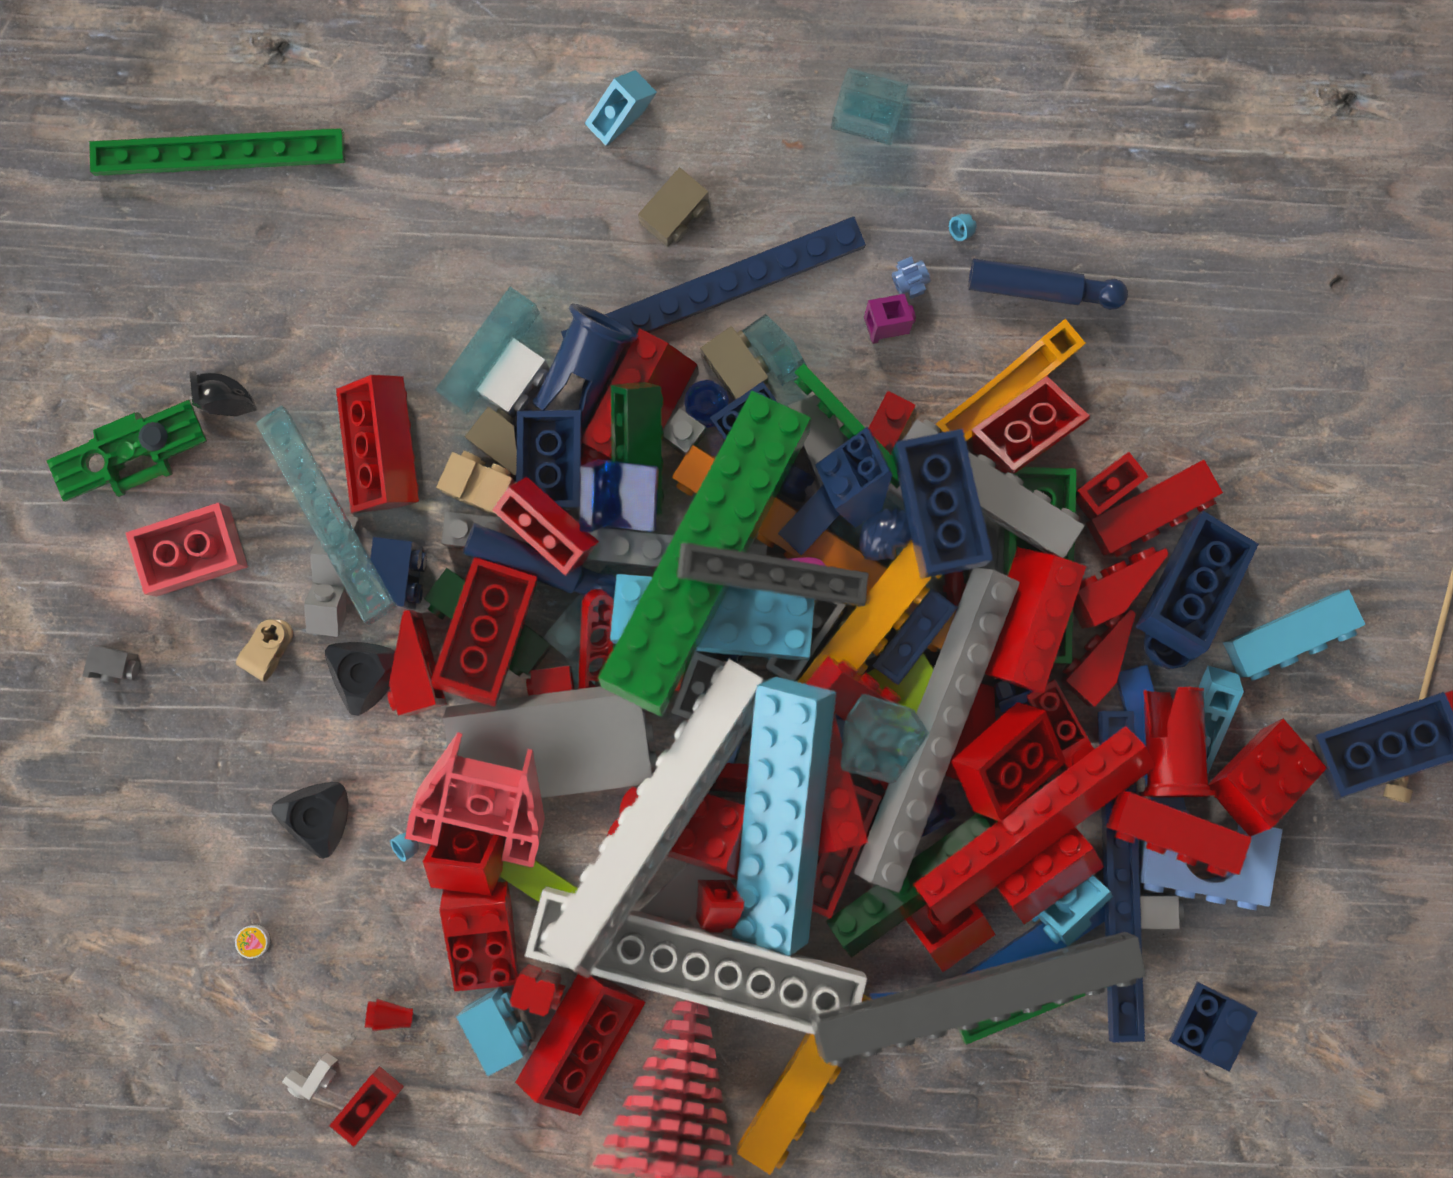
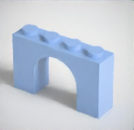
(1249, 888)

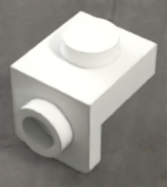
(319, 1077)

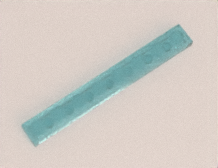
(326, 516)

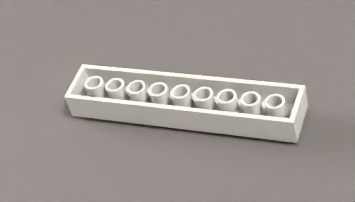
(654, 821)
(712, 968)

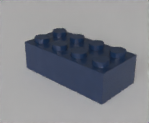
(941, 503)
(1197, 586)
(1387, 746)

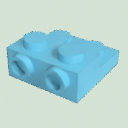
(1071, 914)

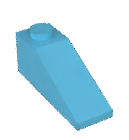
(1221, 699)

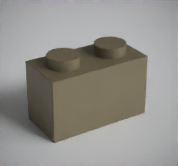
(674, 207)
(734, 363)

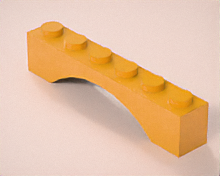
(1019, 376)

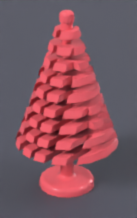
(673, 1108)

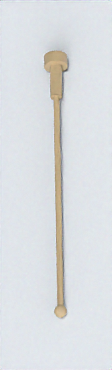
(1399, 790)

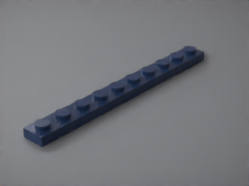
(741, 278)
(1123, 909)

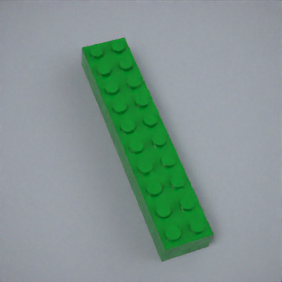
(722, 515)

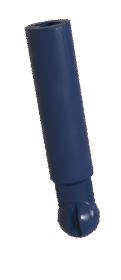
(1044, 284)
(523, 557)

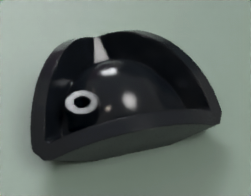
(220, 395)
(360, 673)
(315, 816)

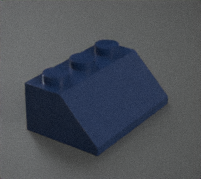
(551, 453)

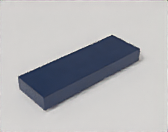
(914, 636)

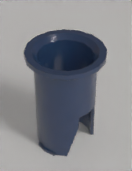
(589, 352)

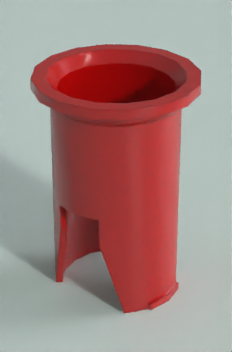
(1176, 744)

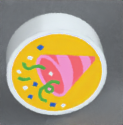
(252, 941)

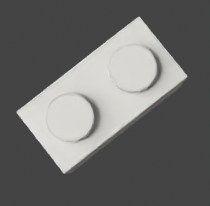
(514, 378)

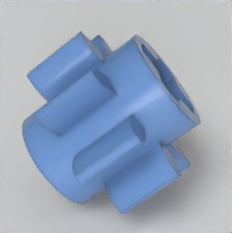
(911, 277)

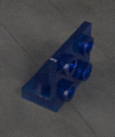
(618, 496)

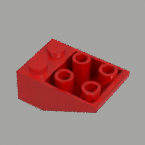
(1116, 589)
(479, 938)

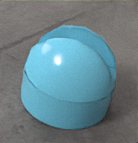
(959, 221)
(404, 847)

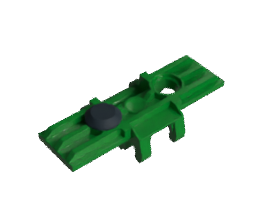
(124, 440)

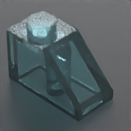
(774, 348)

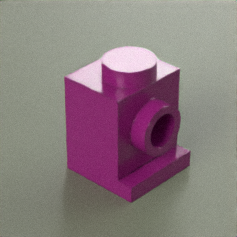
(889, 317)

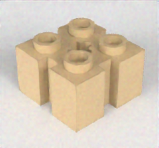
(473, 483)

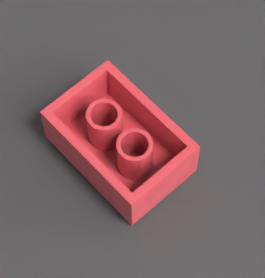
(186, 549)

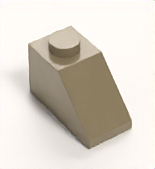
(496, 437)

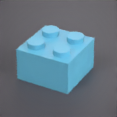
(494, 1031)

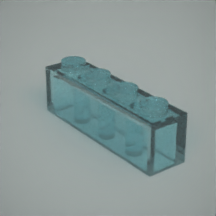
(507, 321)

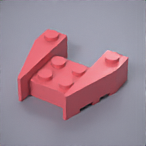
(481, 799)

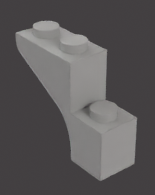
(327, 596)

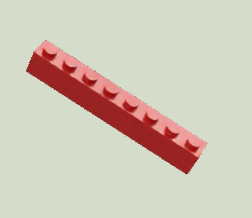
(1035, 825)

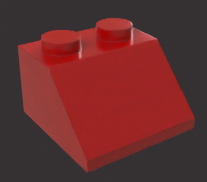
(465, 860)
(953, 940)

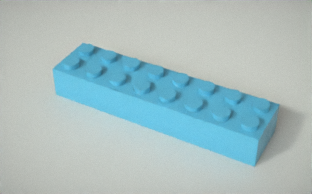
(783, 813)

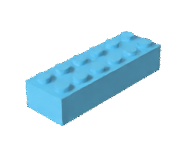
(744, 624)

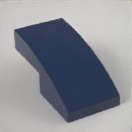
(809, 521)

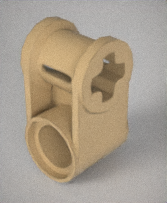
(263, 652)

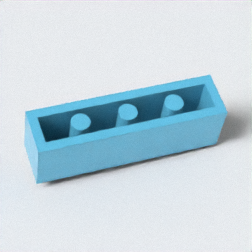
(1294, 634)

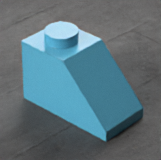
(620, 106)

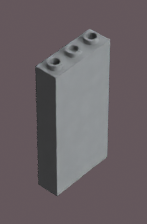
(577, 738)

